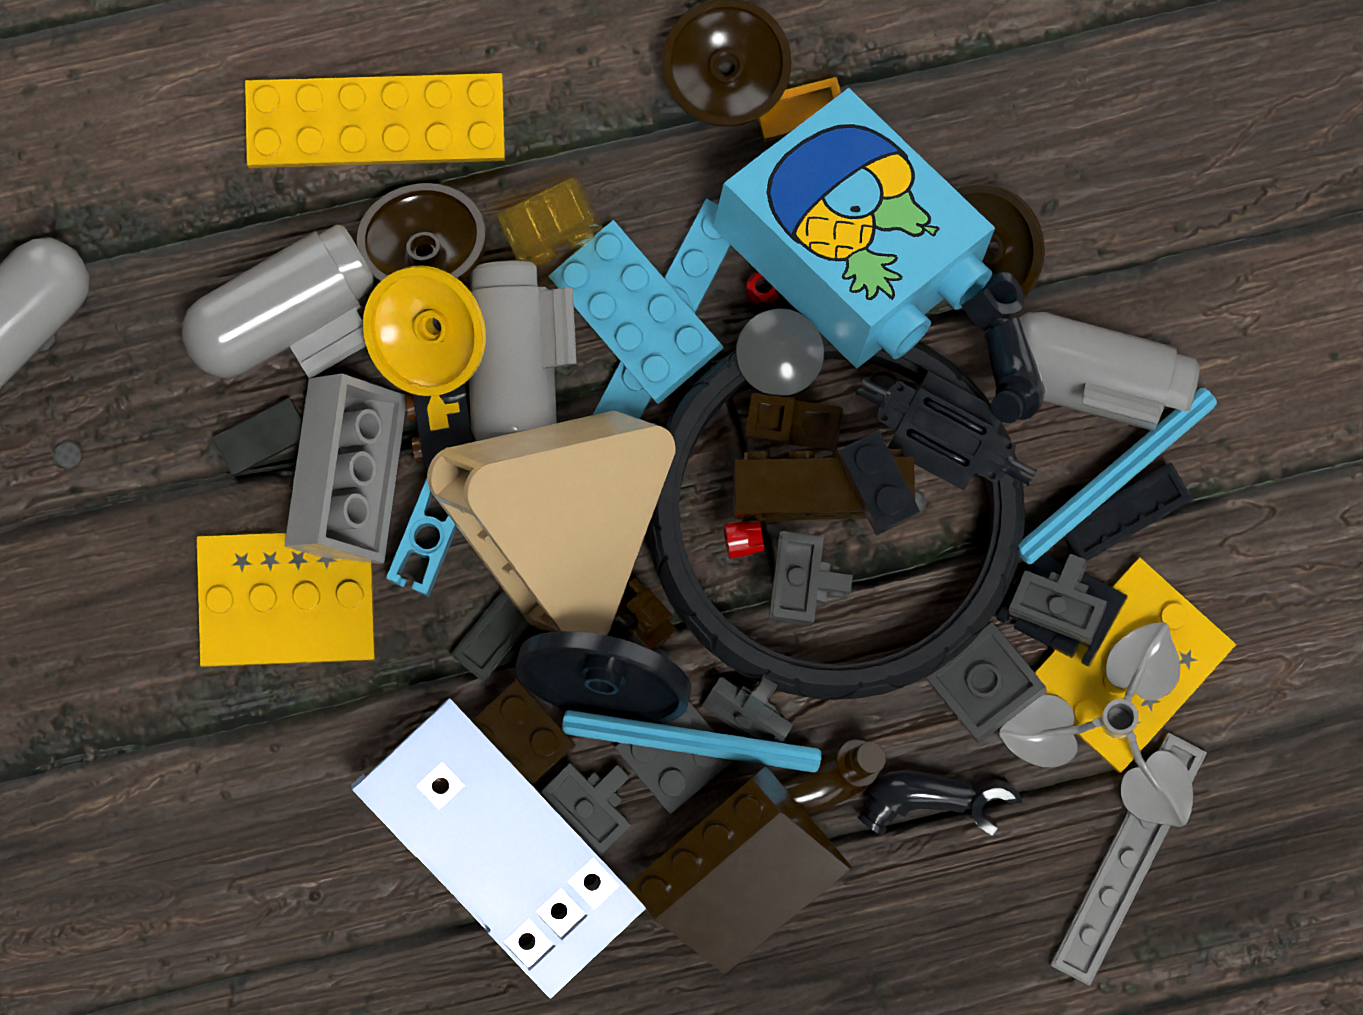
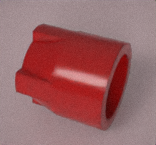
(757, 298)
(743, 538)

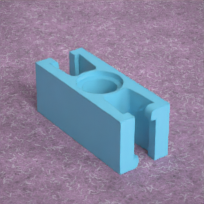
(409, 545)

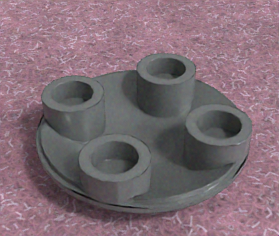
(780, 352)

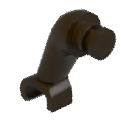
(839, 777)

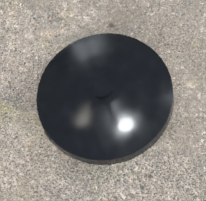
(603, 676)

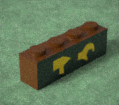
(440, 419)

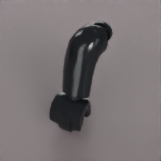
(1014, 368)
(912, 790)

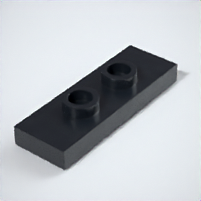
(1129, 512)

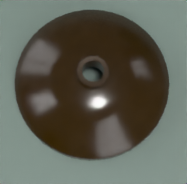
(732, 34)
(420, 222)
(1016, 232)

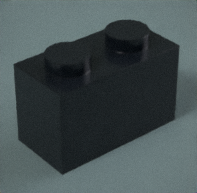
(877, 483)

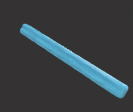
(1114, 477)
(691, 741)

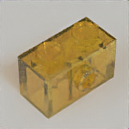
(550, 222)

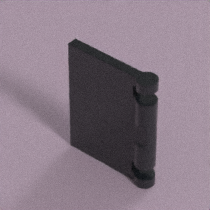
(1068, 646)

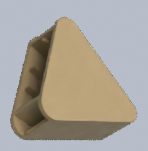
(558, 511)

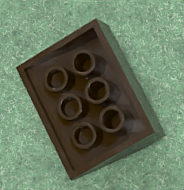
(740, 873)

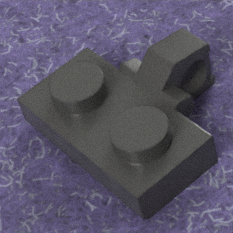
(803, 579)
(1060, 602)
(748, 710)
(589, 804)

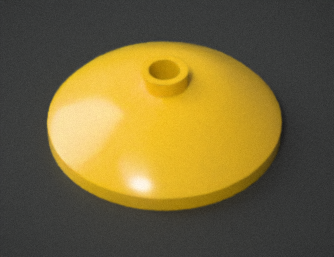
(403, 337)

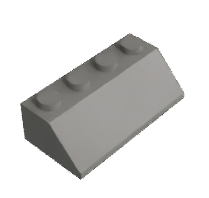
(346, 469)

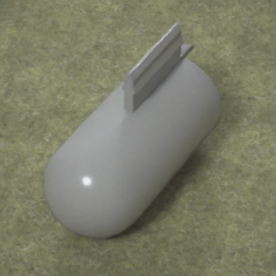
(39, 293)
(290, 300)
(525, 339)
(1109, 370)

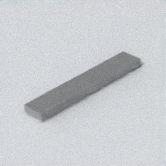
(1116, 882)

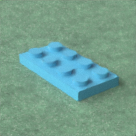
(636, 312)

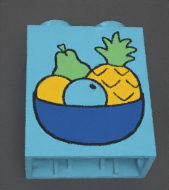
(855, 230)

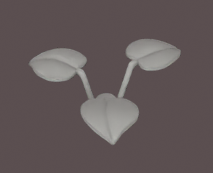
(1144, 665)

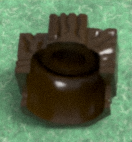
(642, 618)

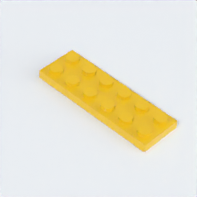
(374, 120)

